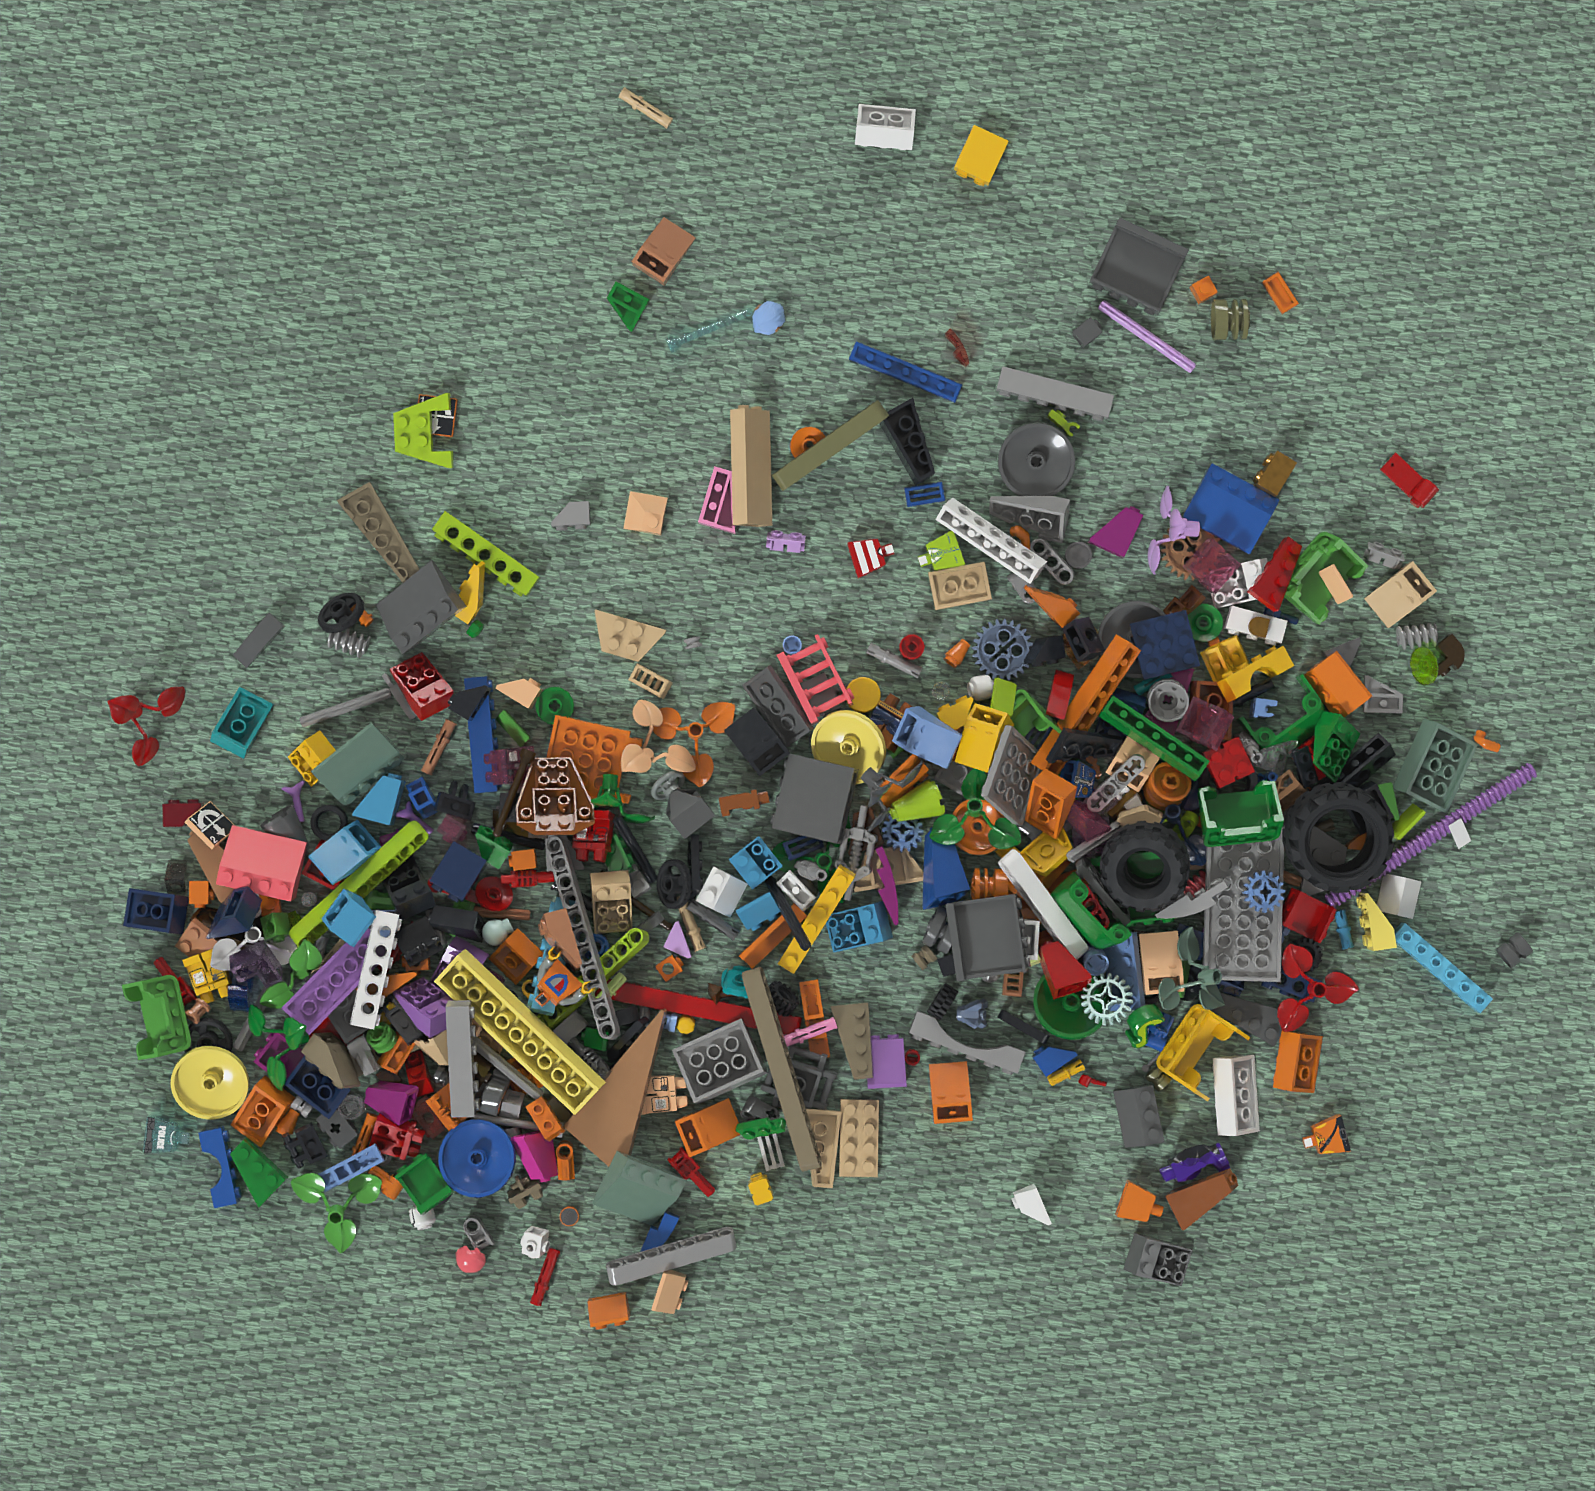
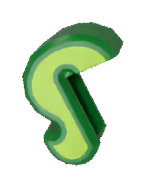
(1139, 1021)

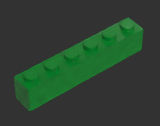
(1154, 738)

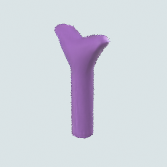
(295, 793)
(408, 814)

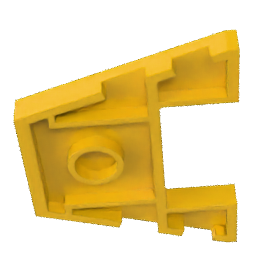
(1044, 852)

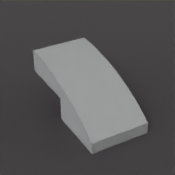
(638, 883)

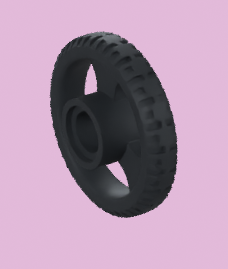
(339, 610)
(672, 884)
(201, 1028)

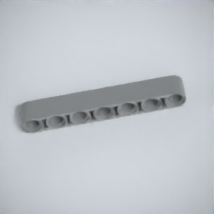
(671, 1256)

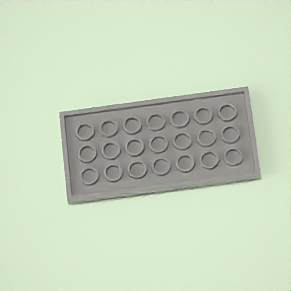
(1236, 937)

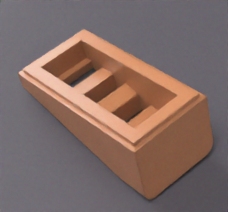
(1018, 993)

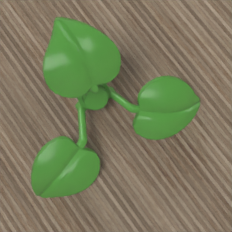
(302, 960)
(338, 1231)

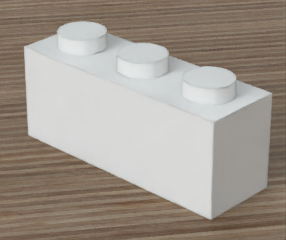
(1238, 621)

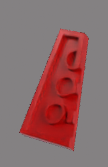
(1274, 580)

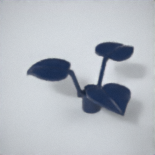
(1195, 844)

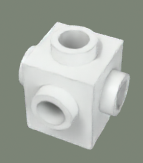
(535, 1242)

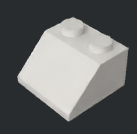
(721, 892)

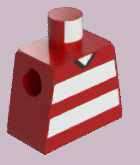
(868, 555)

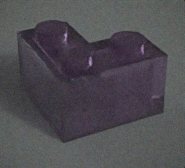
(256, 961)

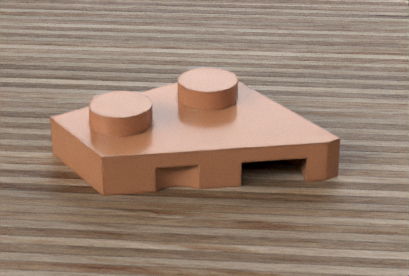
(194, 939)

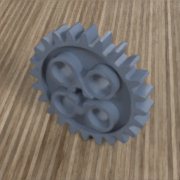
(990, 636)

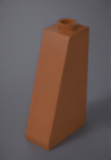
(1198, 1197)

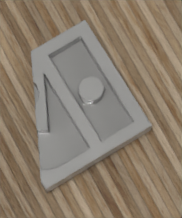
(1383, 698)

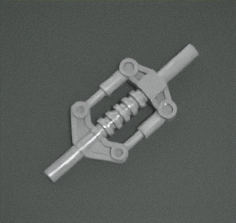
(858, 834)

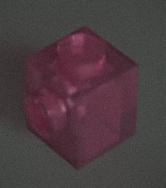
(452, 830)

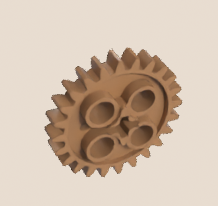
(1176, 558)

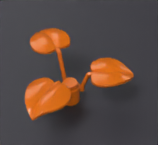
(717, 717)

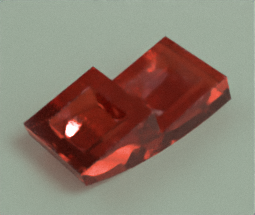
(960, 353)

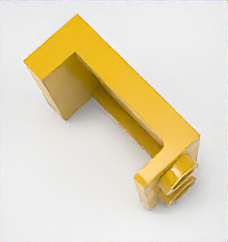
(980, 156)

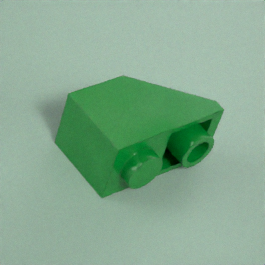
(492, 848)

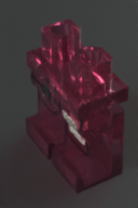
(503, 765)

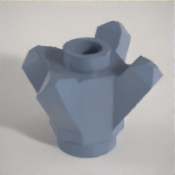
(973, 1013)

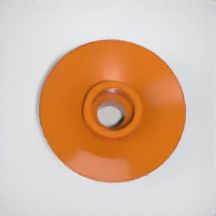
(802, 436)

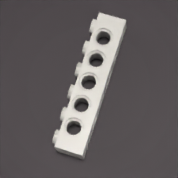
(991, 540)
(372, 1019)

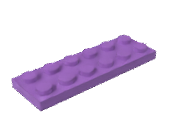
(330, 984)

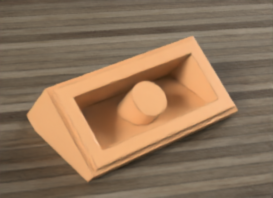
(1335, 584)

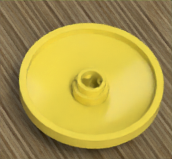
(849, 741)
(209, 1082)

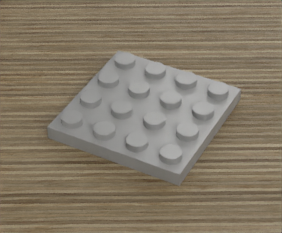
(1011, 776)

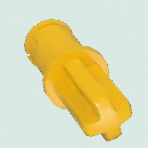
(1065, 1072)

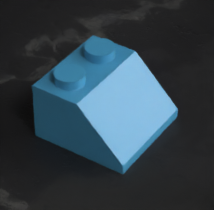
(758, 911)

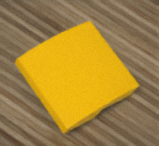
(1224, 657)

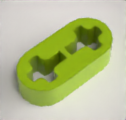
(1188, 827)

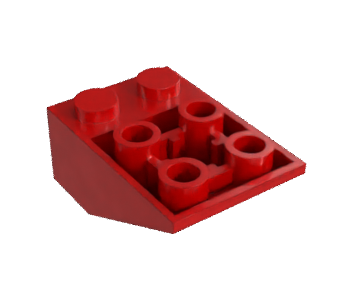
(422, 686)

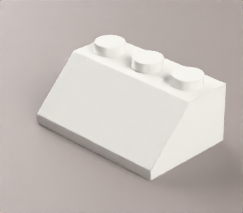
(885, 127)

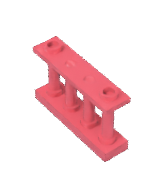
(805, 695)

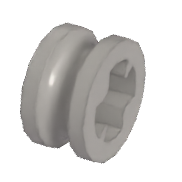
(692, 642)

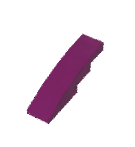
(888, 891)

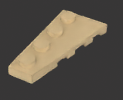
(826, 1133)

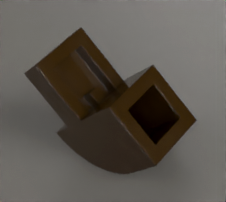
(1452, 652)

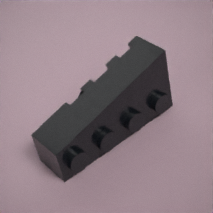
(908, 441)

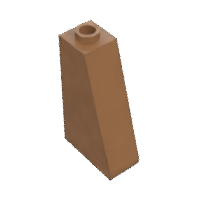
(209, 861)

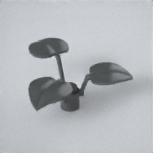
(874, 782)

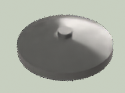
(1036, 460)
(1118, 622)

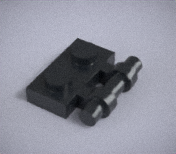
(310, 1143)

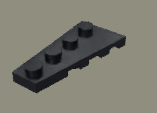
(1082, 744)

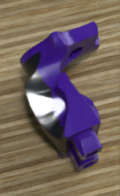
(1190, 1161)

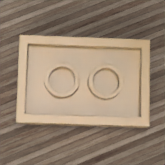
(959, 586)

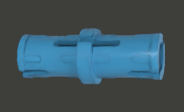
(1343, 929)

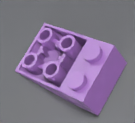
(454, 948)
(424, 1005)

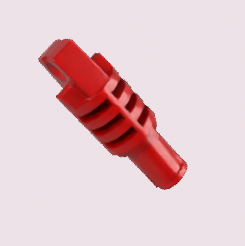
(527, 878)

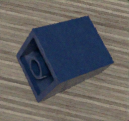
(458, 872)

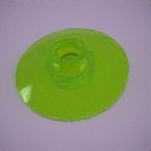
(1424, 665)

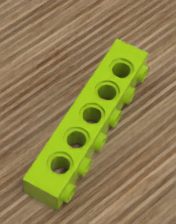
(448, 522)

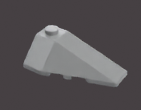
(1040, 513)

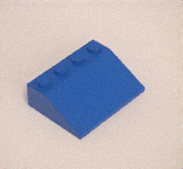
(1231, 508)

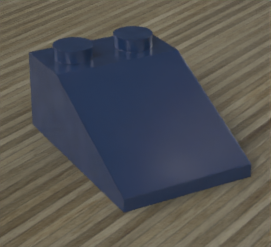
(156, 911)
(316, 1088)

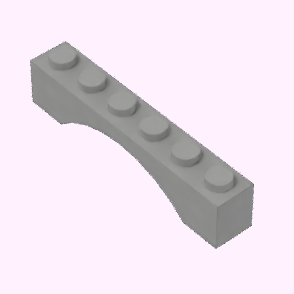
(1004, 1056)

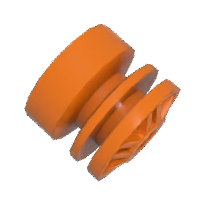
(988, 886)

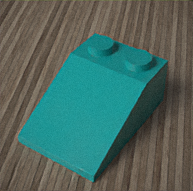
(241, 722)

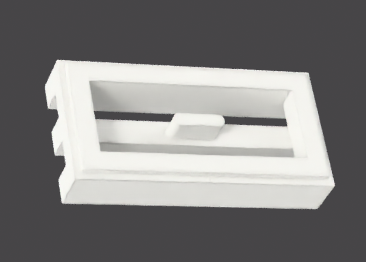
(774, 1165)

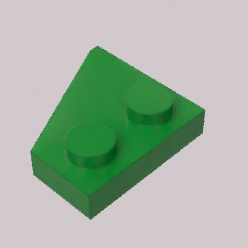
(627, 304)

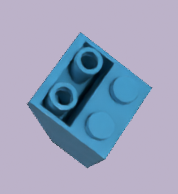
(755, 862)
(349, 917)

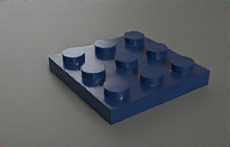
(1165, 644)

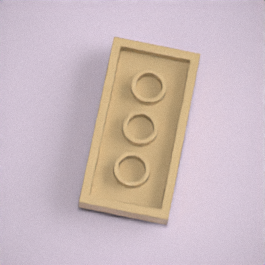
(859, 1138)

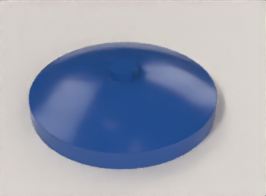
(477, 1158)

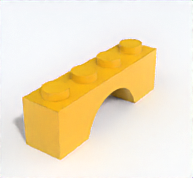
(1238, 683)

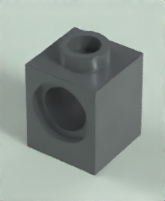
(1087, 332)

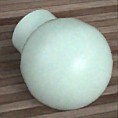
(496, 931)

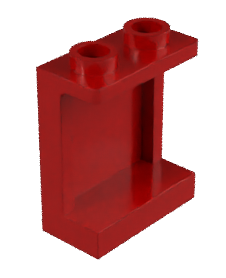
(1307, 915)

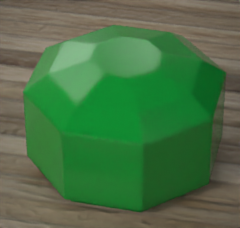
(475, 629)

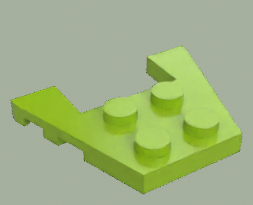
(414, 431)

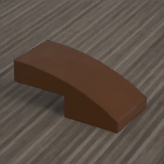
(1189, 601)

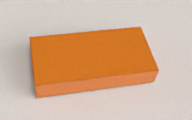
(1280, 293)

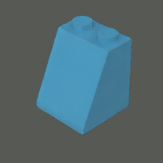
(382, 800)

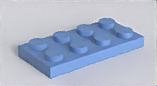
(1125, 962)

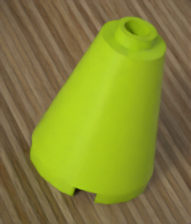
(918, 803)

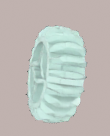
(1107, 991)

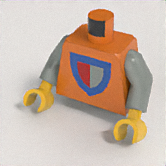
(558, 983)

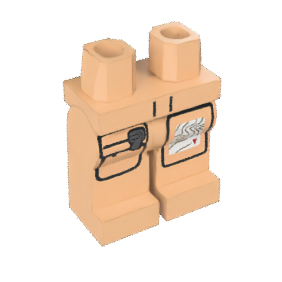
(666, 1094)

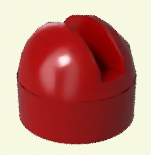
(910, 1060)

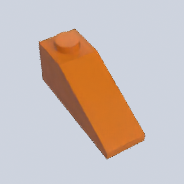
(1058, 608)

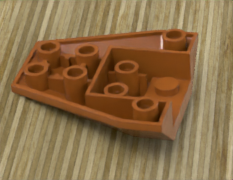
(554, 799)

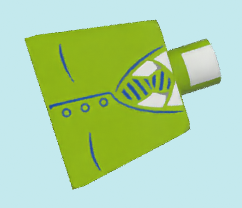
(942, 553)

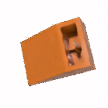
(950, 1092)
(707, 1127)

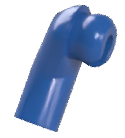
(1269, 776)

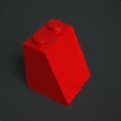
(1062, 970)

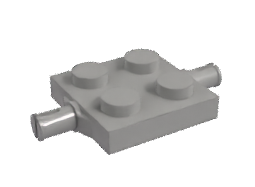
(821, 697)

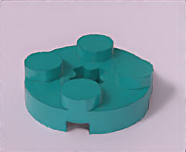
(730, 981)

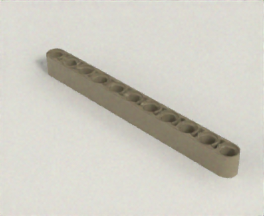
(781, 1069)

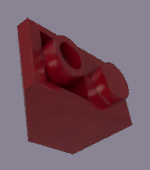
(177, 813)

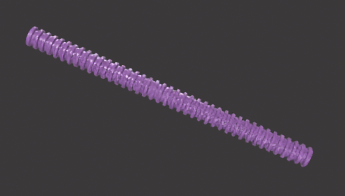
(1442, 828)

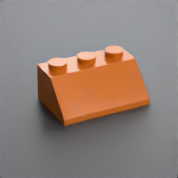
(1337, 685)
(895, 791)
(1297, 1062)

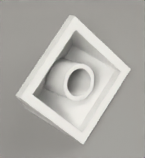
(1398, 895)

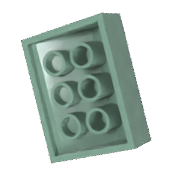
(358, 764)
(1435, 765)
(638, 1189)

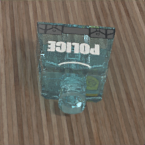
(163, 1135)

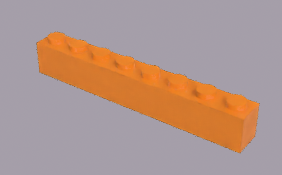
(1091, 697)

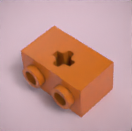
(545, 1118)

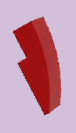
(1059, 694)

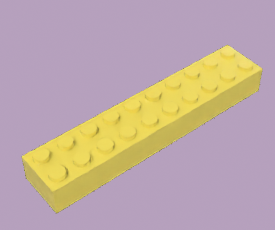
(521, 1032)

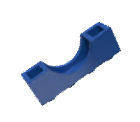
(215, 1142)

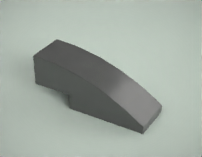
(258, 640)

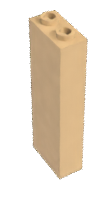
(751, 466)

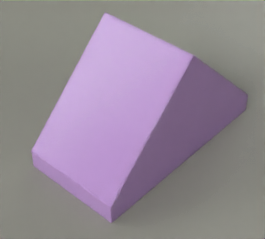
(677, 942)

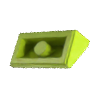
(1003, 696)
(1407, 821)

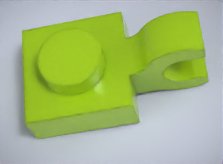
(1058, 419)

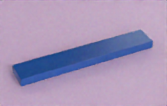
(905, 372)

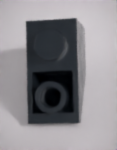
(1046, 649)

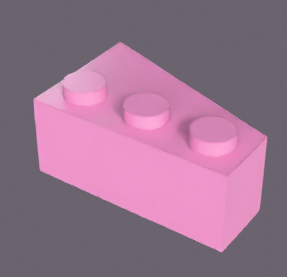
(718, 502)

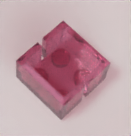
(1210, 566)
(1205, 723)

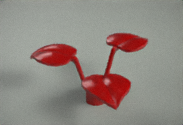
(128, 707)
(1336, 989)

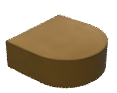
(1259, 626)

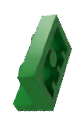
(618, 858)

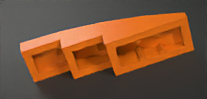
(814, 1014)

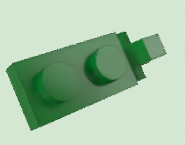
(761, 1127)

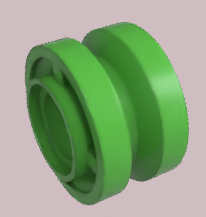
(382, 1037)

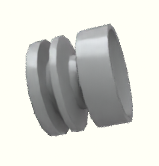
(1163, 710)

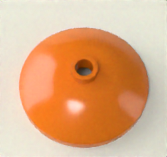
(974, 840)

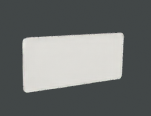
(1459, 833)

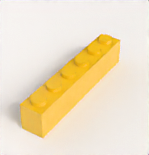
(818, 916)

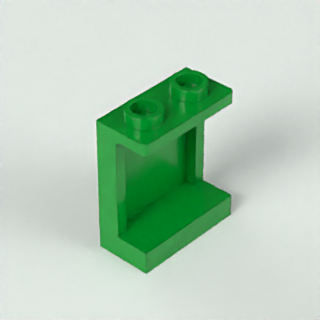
(424, 1183)

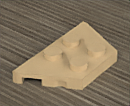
(625, 636)
(903, 868)

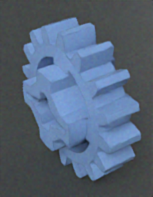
(894, 831)
(1263, 899)

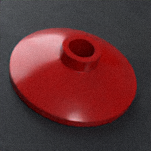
(492, 886)

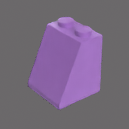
(887, 1062)

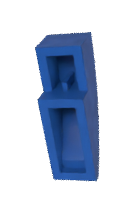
(658, 1236)

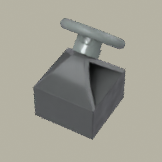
(685, 806)

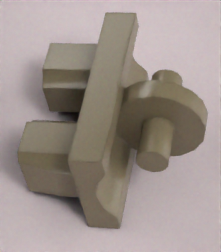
(523, 1188)

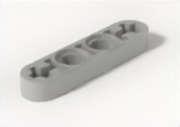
(1116, 783)

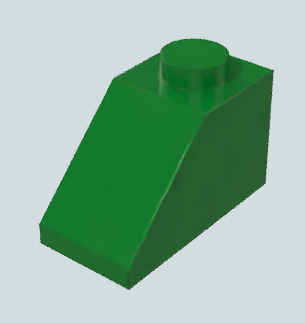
(593, 1039)

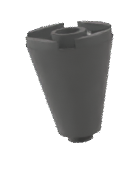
(286, 824)

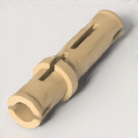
(638, 103)
(692, 928)

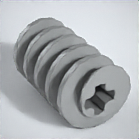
(1417, 635)
(349, 642)

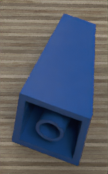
(943, 874)

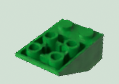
(1333, 743)

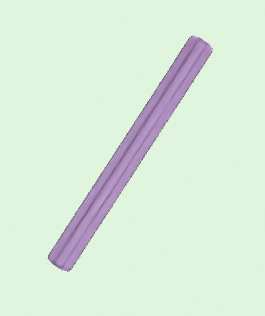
(1147, 336)

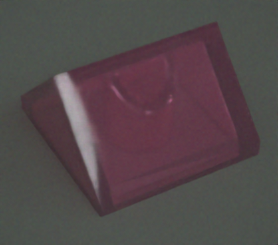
(1086, 822)

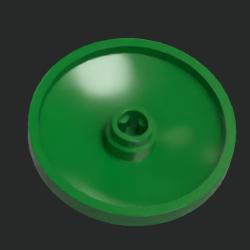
(1066, 1015)

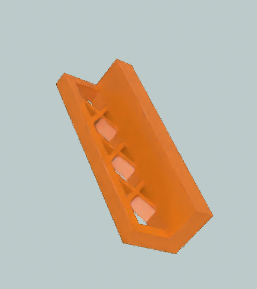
(770, 938)

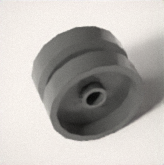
(938, 928)

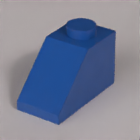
(1052, 1058)

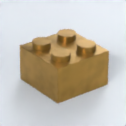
(1274, 474)

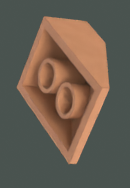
(559, 933)

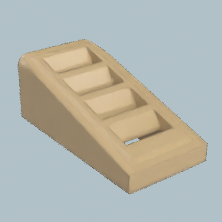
(665, 687)

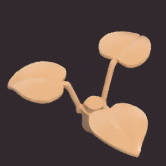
(640, 759)

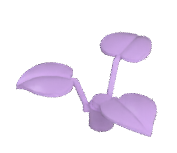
(1177, 526)

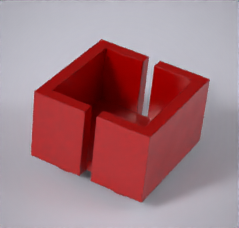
(1228, 762)

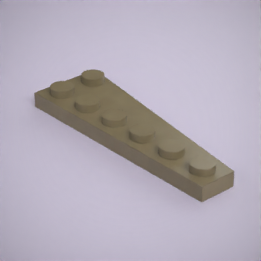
(375, 523)

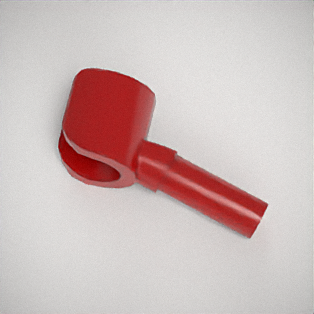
(1085, 1081)

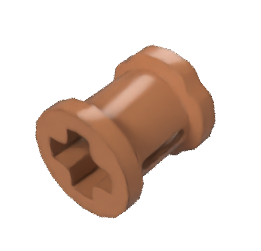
(197, 1011)

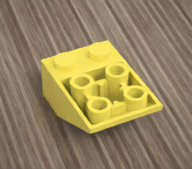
(1378, 930)

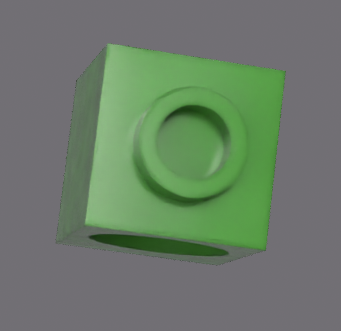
(275, 927)

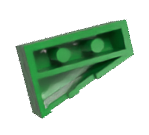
(257, 1171)

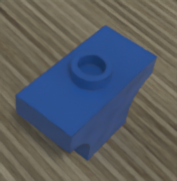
(422, 797)

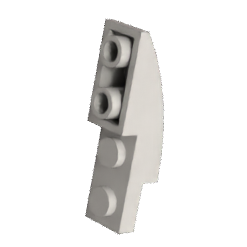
(1188, 905)

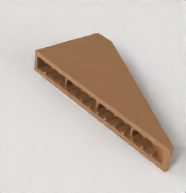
(614, 1113)

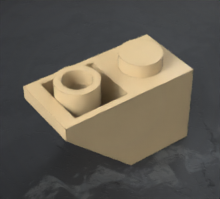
(1139, 813)

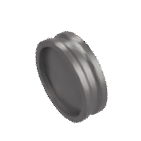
(1078, 555)

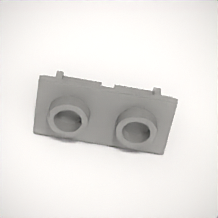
(1391, 557)

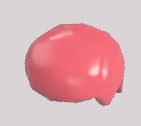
(470, 1260)

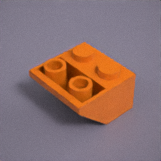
(608, 1310)

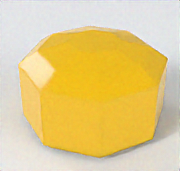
(685, 1024)

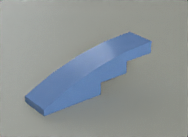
(351, 1167)

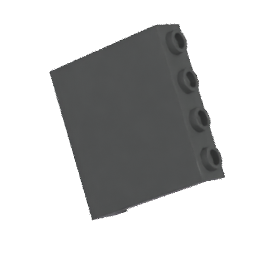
(1138, 266)
(814, 798)
(987, 937)

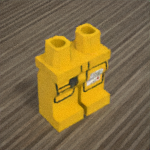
(206, 978)

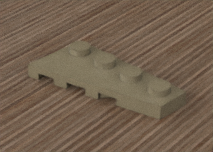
(855, 1034)

